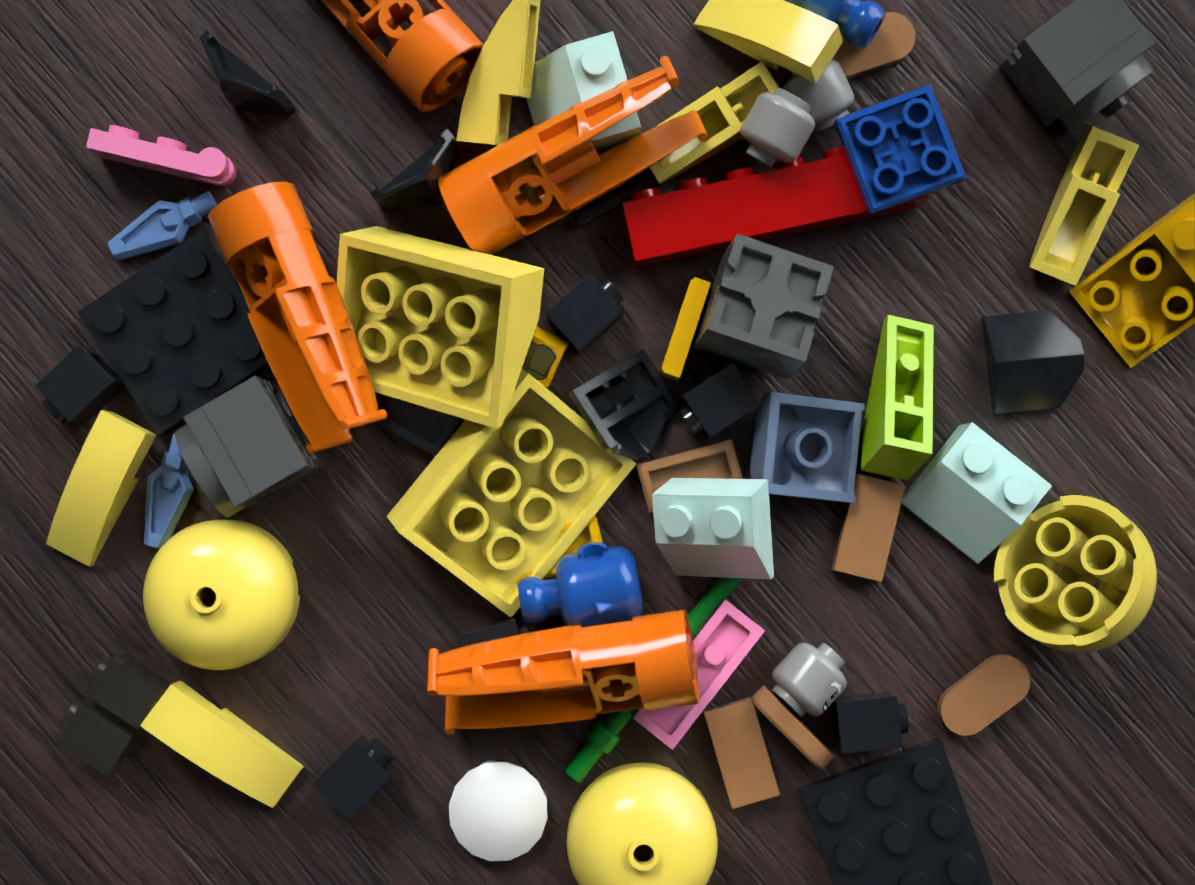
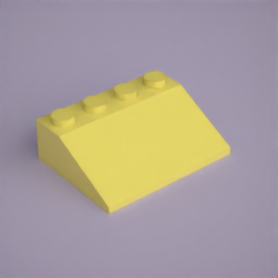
(439, 320)
(504, 494)

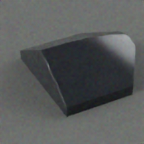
(242, 84)
(418, 183)
(1030, 361)
(627, 406)

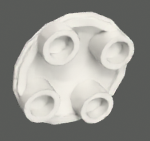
(498, 811)

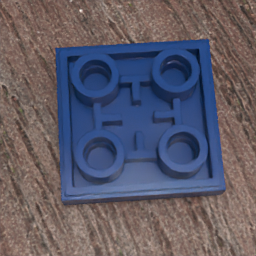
(899, 150)

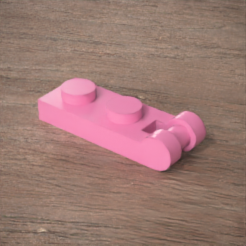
(165, 156)

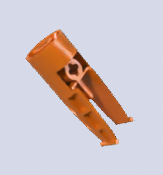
(427, 60)
(561, 164)
(296, 312)
(567, 673)

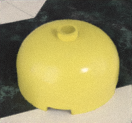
(1055, 560)
(252, 589)
(635, 808)

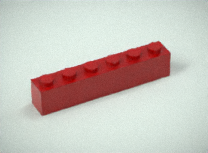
(754, 205)

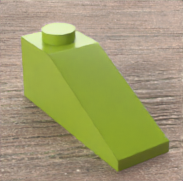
(900, 400)

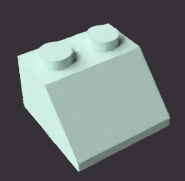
(576, 75)
(975, 492)
(715, 527)

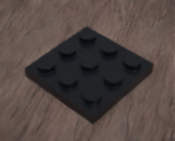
(177, 333)
(896, 822)

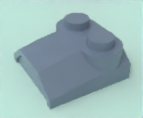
(807, 446)

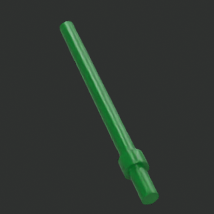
(604, 735)

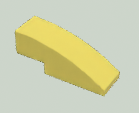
(773, 33)
(499, 74)
(722, 116)
(1082, 204)
(99, 486)
(221, 744)

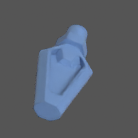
(161, 226)
(166, 497)

